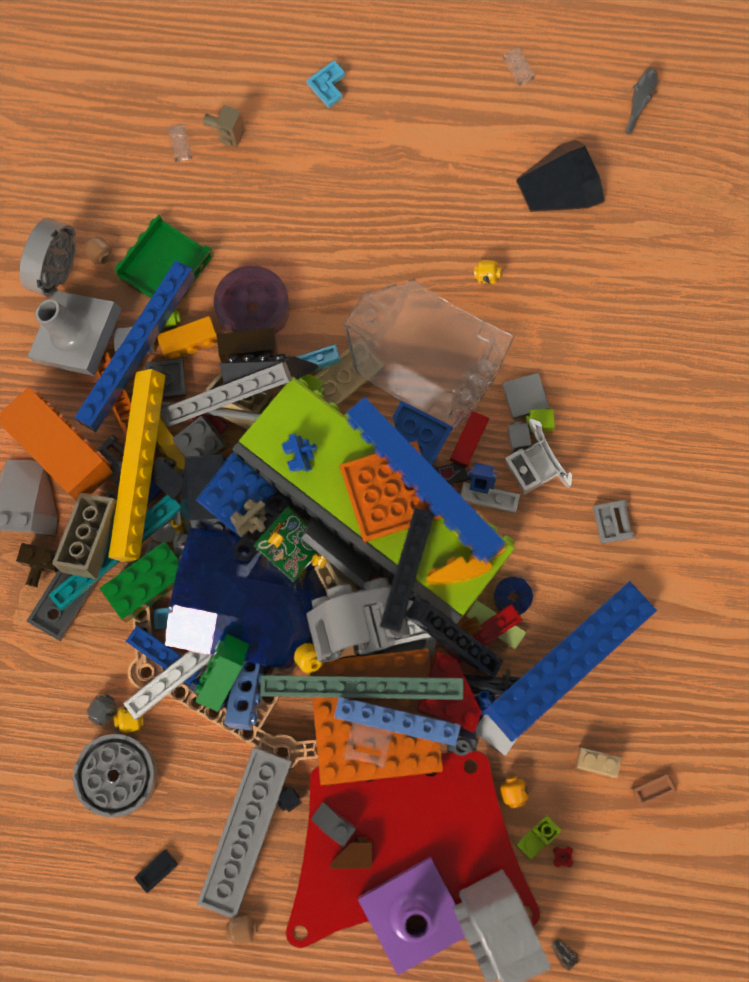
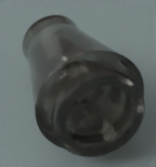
(567, 957)

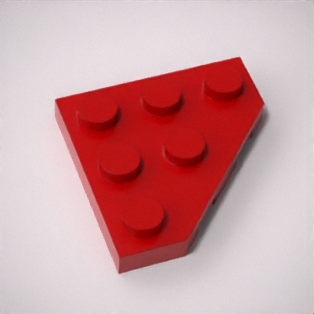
(459, 712)

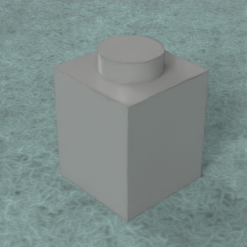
(518, 436)

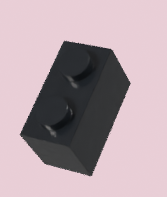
(168, 477)

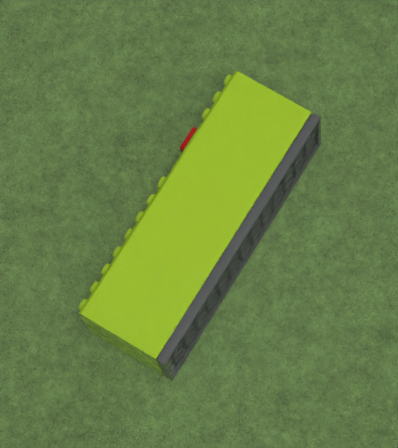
(325, 497)

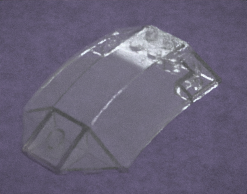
(425, 350)

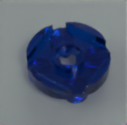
(519, 587)

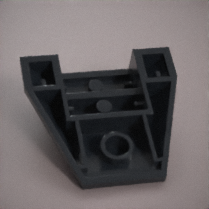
(562, 180)
(197, 474)

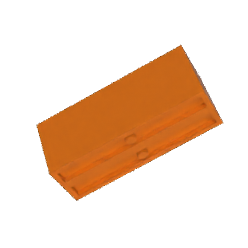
(55, 444)

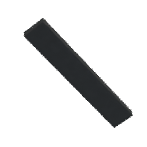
(406, 570)

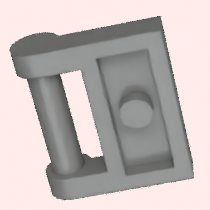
(607, 522)

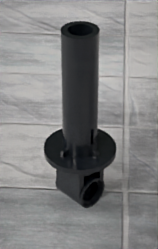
(495, 686)

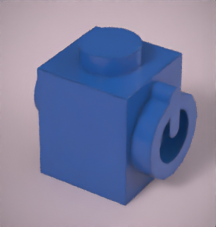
(482, 478)

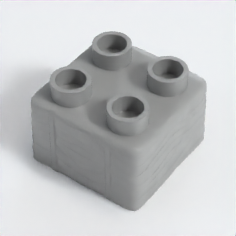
(500, 931)

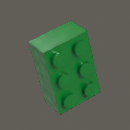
(221, 672)

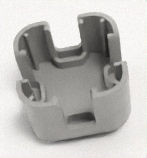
(352, 619)

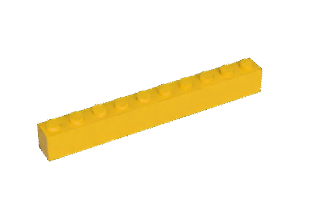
(137, 466)

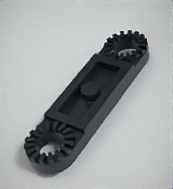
(249, 539)

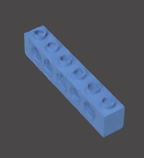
(246, 718)
(397, 721)

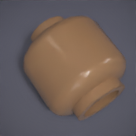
(98, 250)
(241, 929)

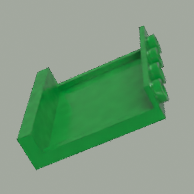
(156, 252)

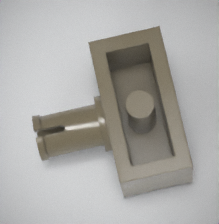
(228, 124)

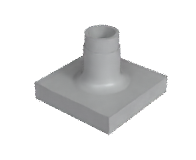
(73, 332)

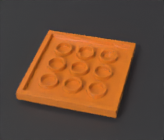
(380, 497)

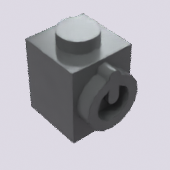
(465, 743)

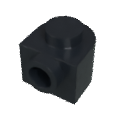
(289, 799)

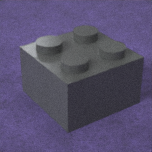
(200, 439)

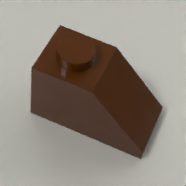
(354, 855)

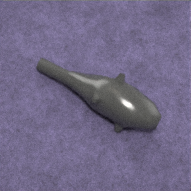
(642, 95)

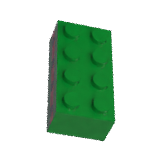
(142, 582)

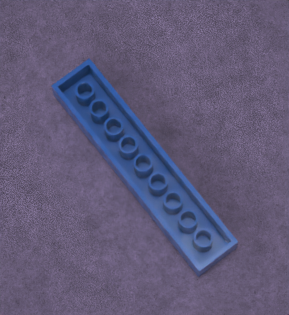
(570, 661)

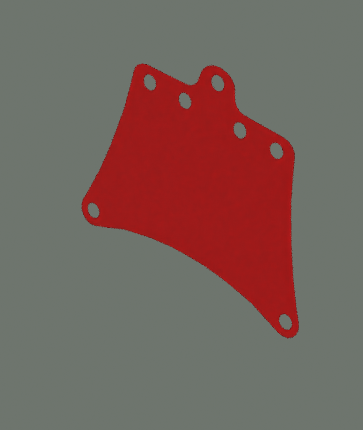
(408, 820)

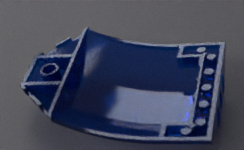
(246, 600)

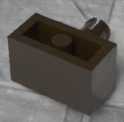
(37, 559)

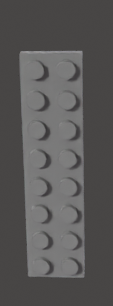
(244, 832)

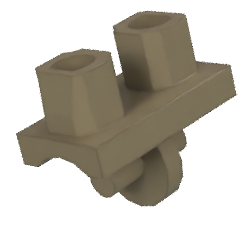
(252, 519)

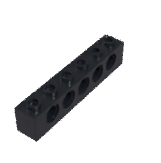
(454, 638)

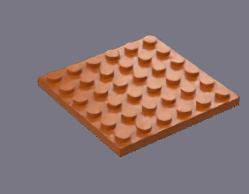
(406, 753)

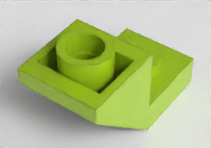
(538, 837)

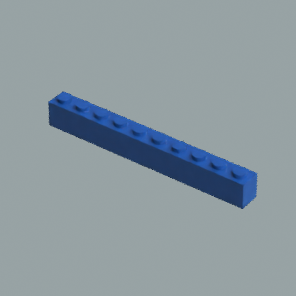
(135, 346)
(425, 480)

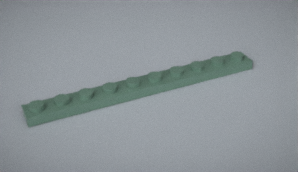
(363, 687)

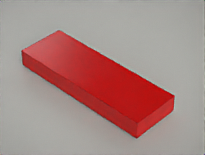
(469, 439)

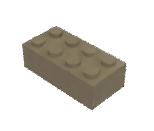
(86, 536)

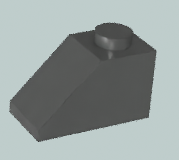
(333, 824)

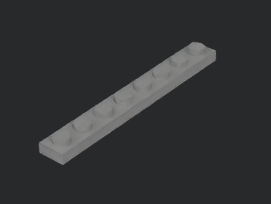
(226, 394)

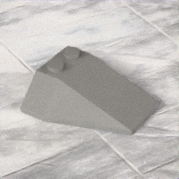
(27, 499)

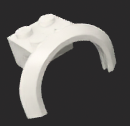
(536, 464)

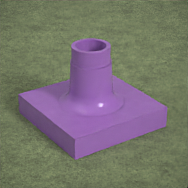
(409, 893)

